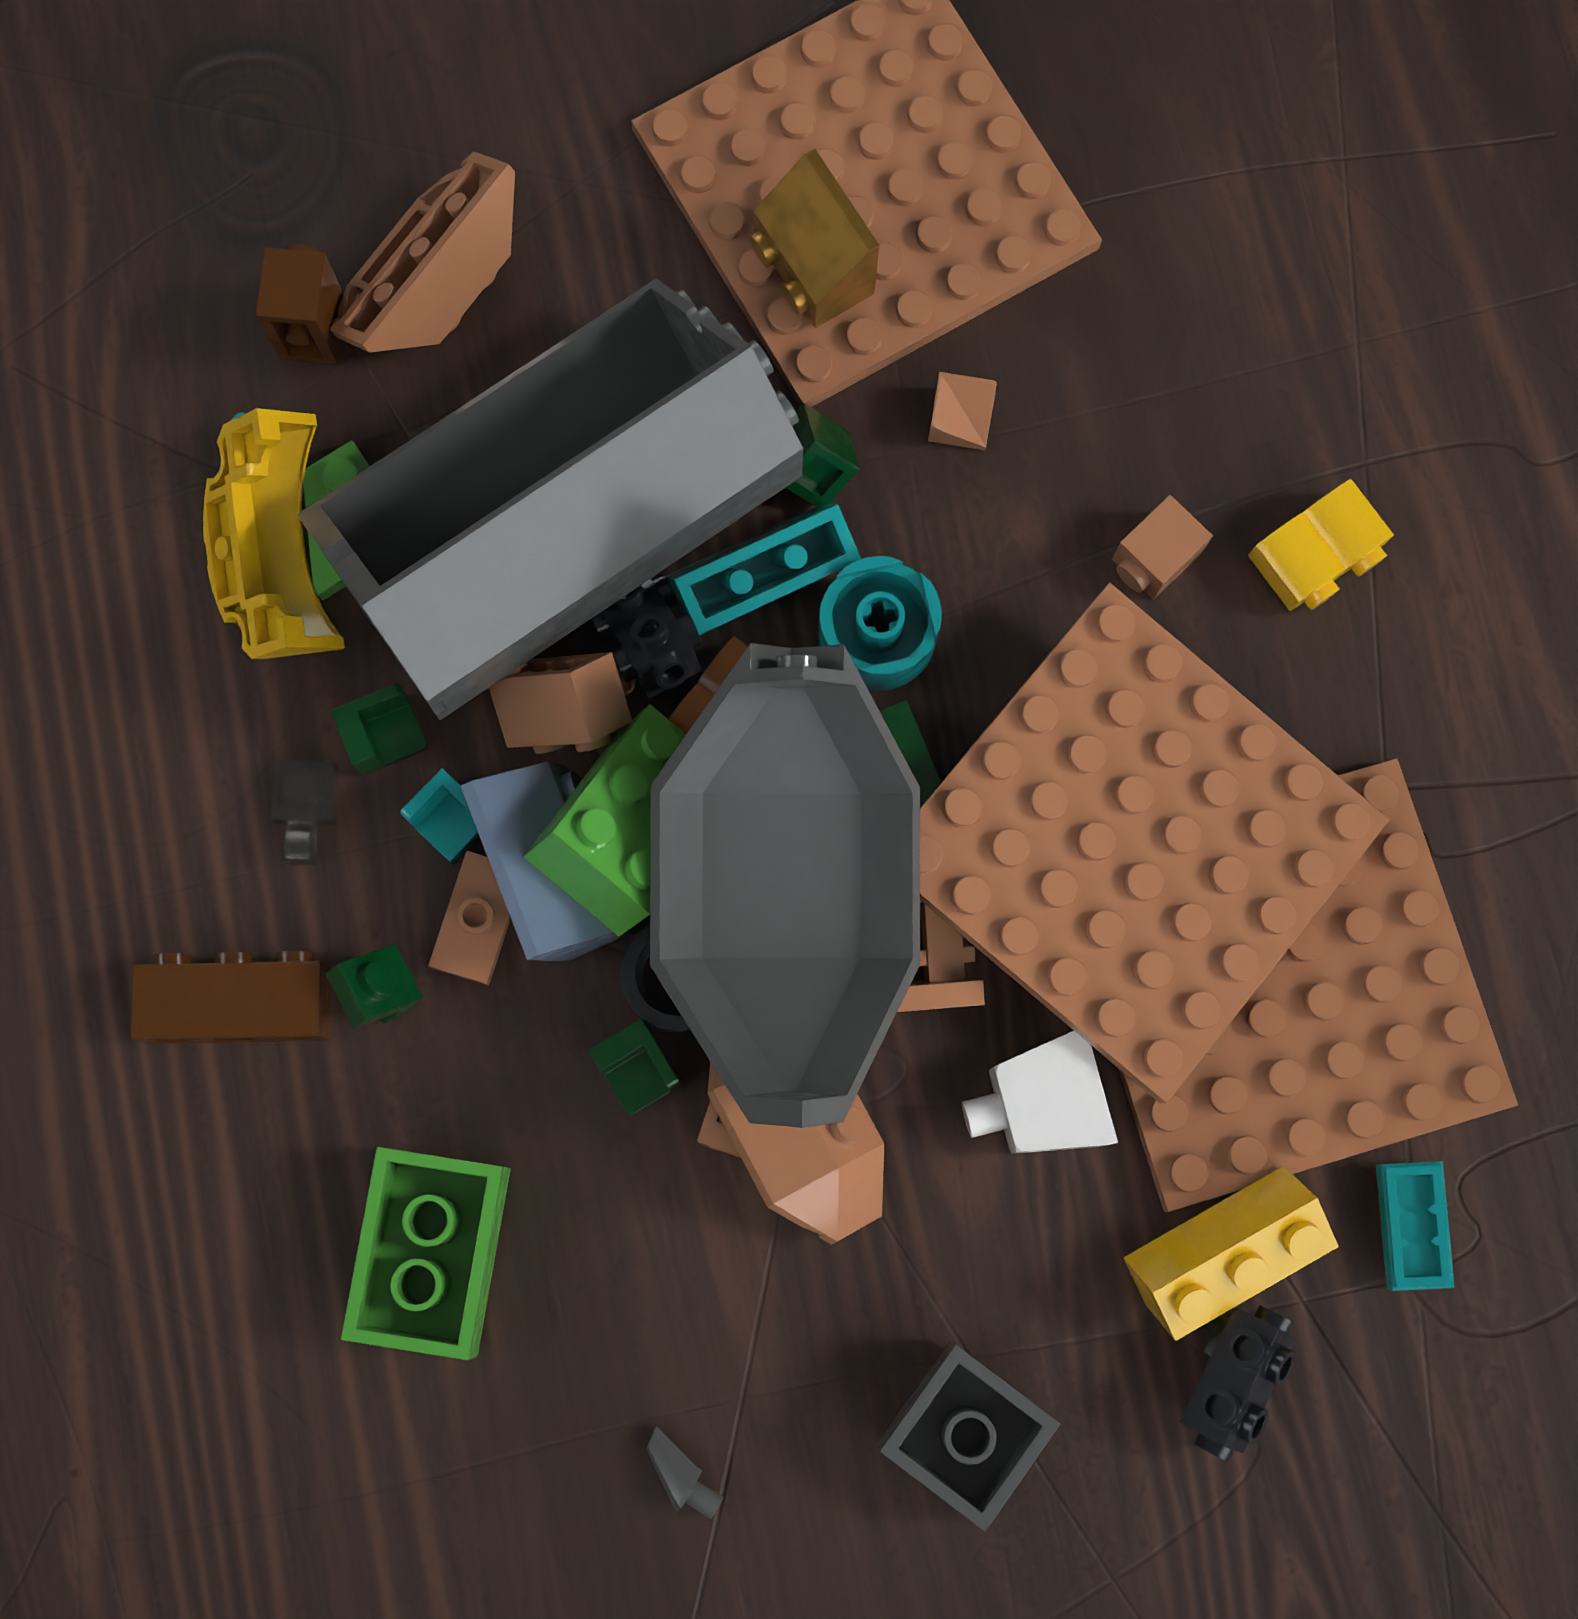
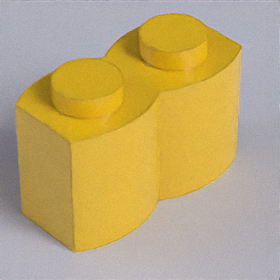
(1321, 546)

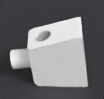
(1045, 1100)

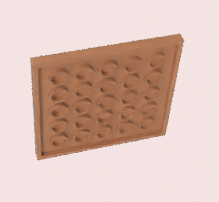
(919, 148)
(1137, 842)
(1347, 1040)

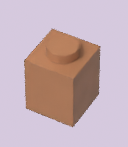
(1160, 548)

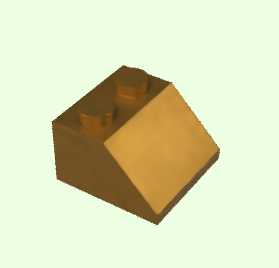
(815, 242)

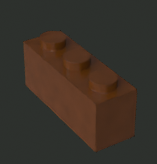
(231, 999)

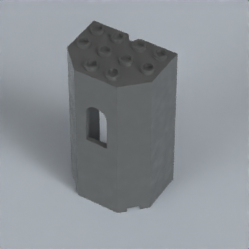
(558, 491)

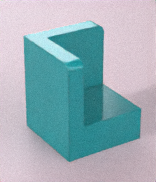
(442, 816)

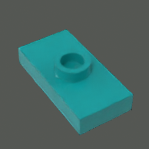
(1414, 1226)

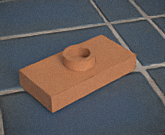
(472, 924)

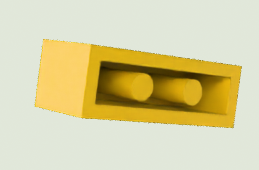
(1231, 1252)

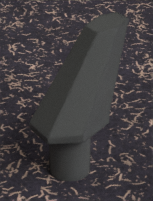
(680, 1476)

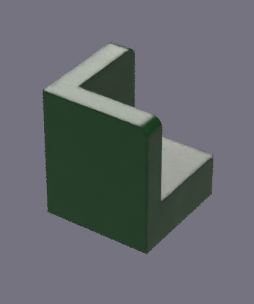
(827, 457)
(379, 729)
(634, 1067)

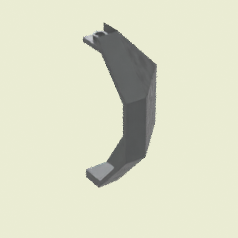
(787, 882)

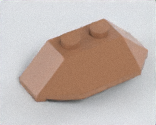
(432, 261)
(811, 1175)

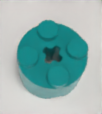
(901, 600)

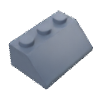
(509, 817)

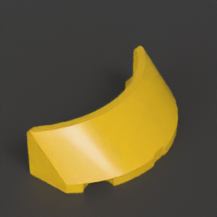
(258, 540)

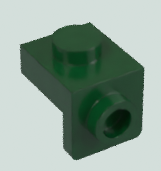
(374, 986)

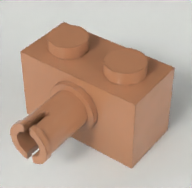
(562, 702)

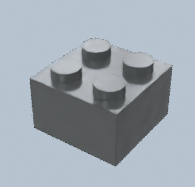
(967, 1435)

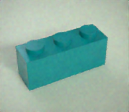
(763, 567)

